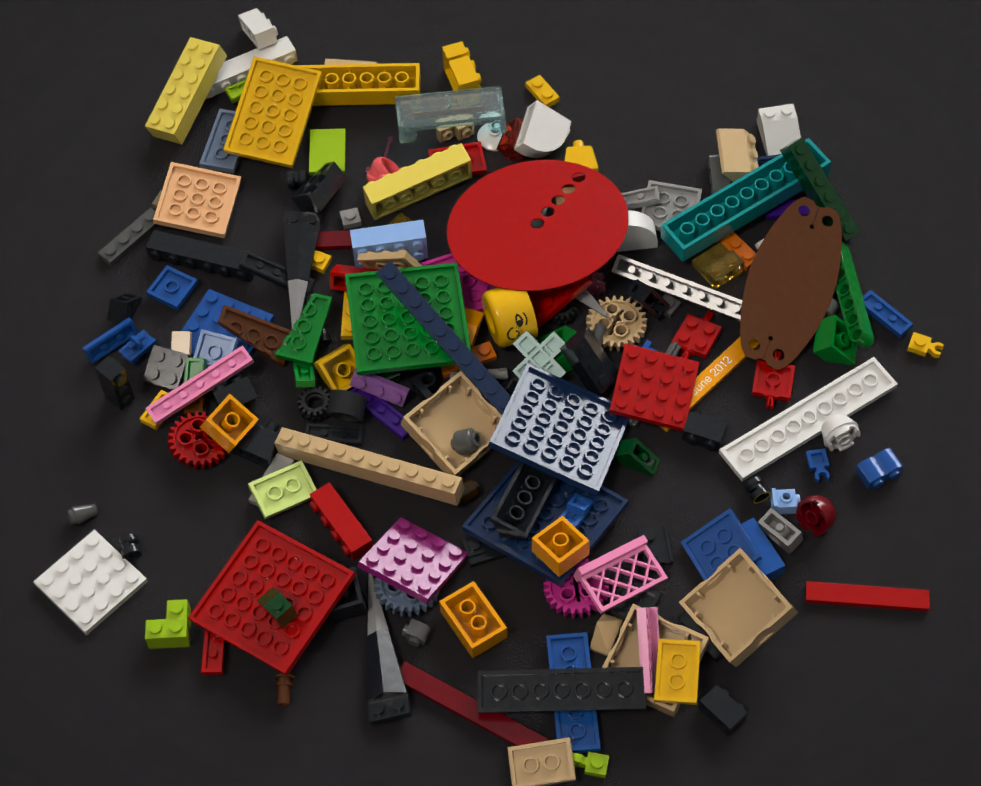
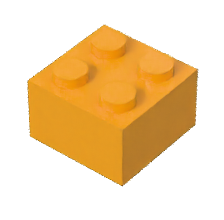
(229, 423)
(560, 546)

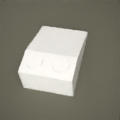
(777, 127)

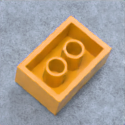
(473, 619)

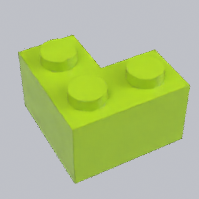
(173, 630)

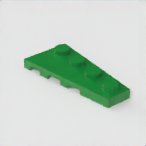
(305, 336)

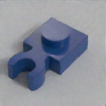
(818, 462)

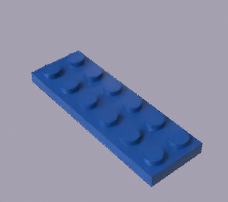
(571, 652)

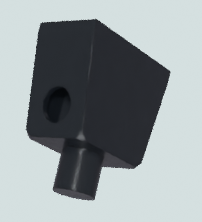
(640, 292)
(259, 444)

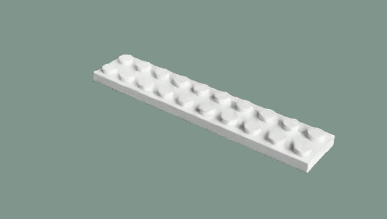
(804, 419)

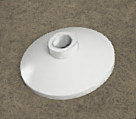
(488, 139)

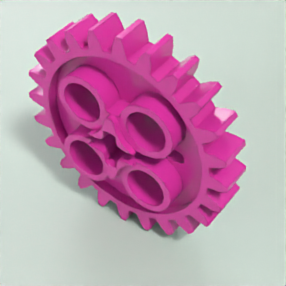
(556, 596)

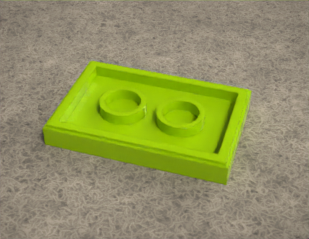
(326, 147)

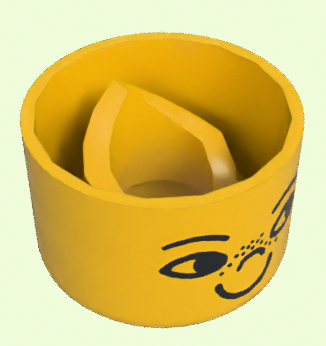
(508, 315)

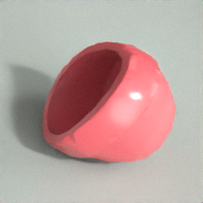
(381, 167)

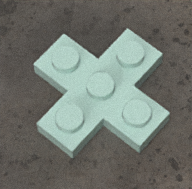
(539, 354)

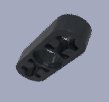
(687, 621)

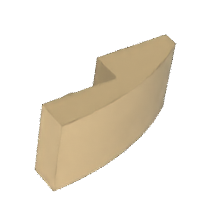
(460, 132)

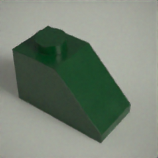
(636, 456)
(278, 607)

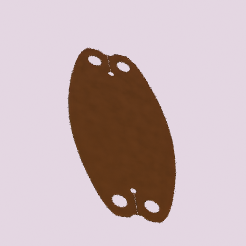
(791, 283)

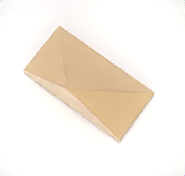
(605, 634)

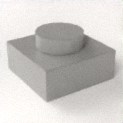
(350, 218)

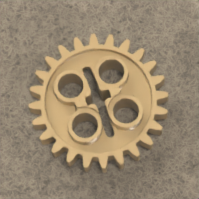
(631, 329)

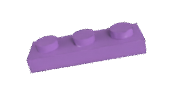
(380, 387)

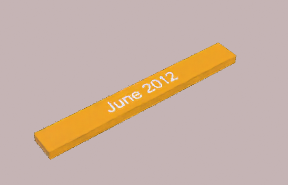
(718, 371)

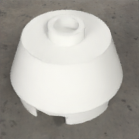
(839, 432)

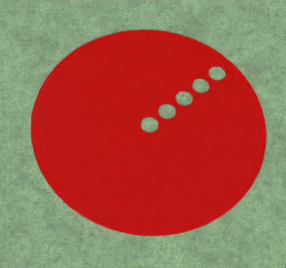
(498, 246)

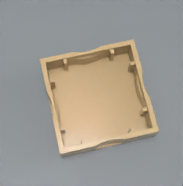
(451, 409)
(738, 607)
(626, 650)

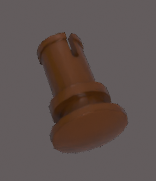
(284, 685)

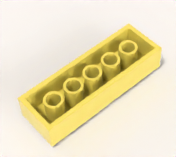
(186, 90)
(417, 181)

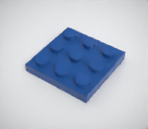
(717, 542)

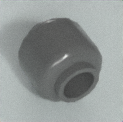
(466, 441)

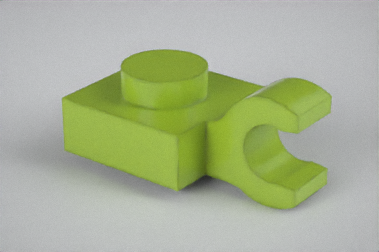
(594, 764)

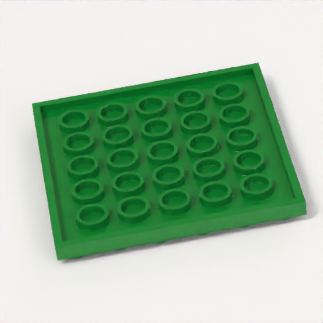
(388, 335)

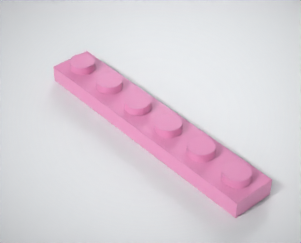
(199, 385)

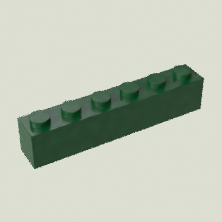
(817, 185)

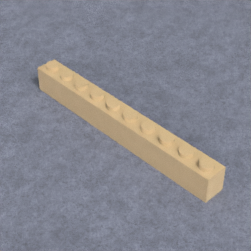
(370, 466)

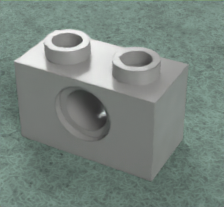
(780, 531)

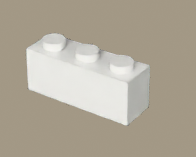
(258, 28)

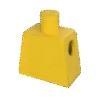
(581, 155)

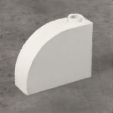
(541, 131)
(640, 233)

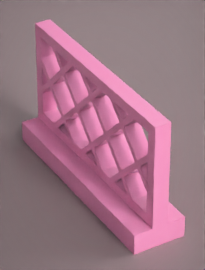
(614, 558)
(648, 644)

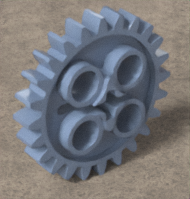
(398, 599)

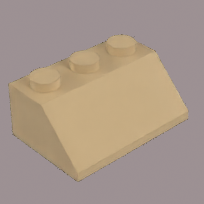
(736, 152)

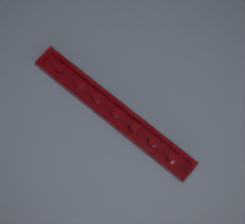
(467, 707)

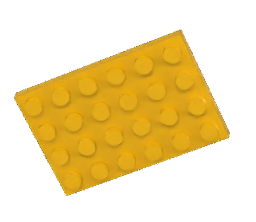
(273, 112)

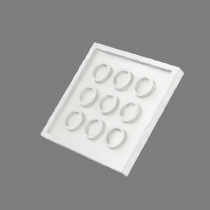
(90, 582)

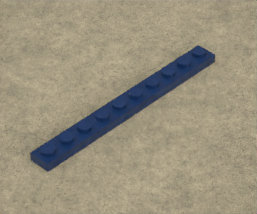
(444, 336)

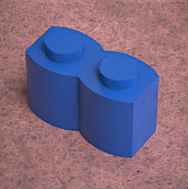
(879, 468)

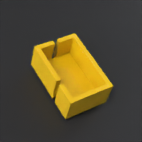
(459, 67)

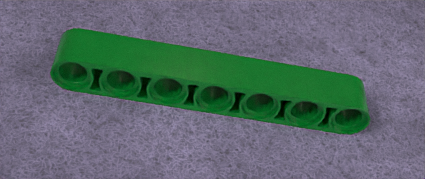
(852, 301)

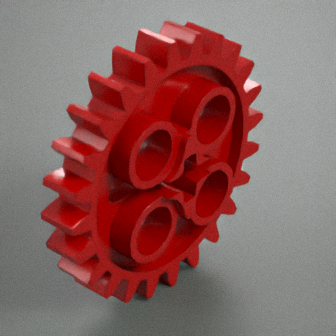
(197, 442)

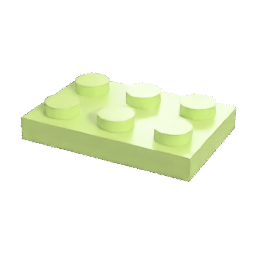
(282, 489)

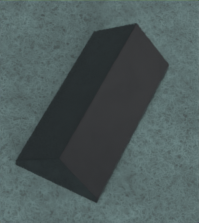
(522, 502)

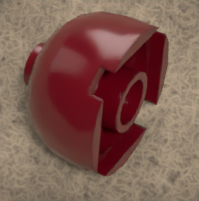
(816, 514)

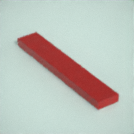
(867, 596)

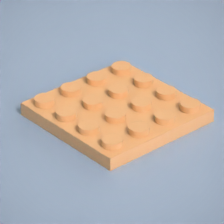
(197, 200)

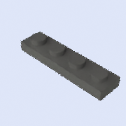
(128, 238)

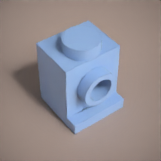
(784, 501)

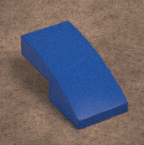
(577, 509)

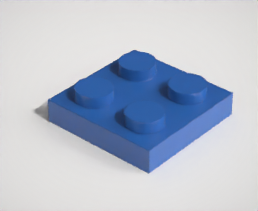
(172, 287)

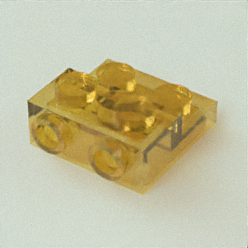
(718, 265)

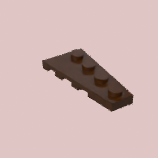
(254, 331)

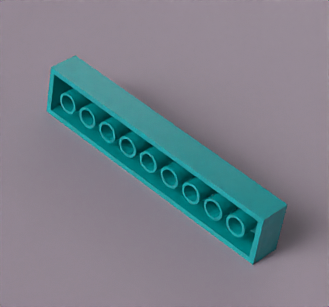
(735, 205)

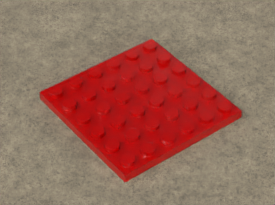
(262, 562)

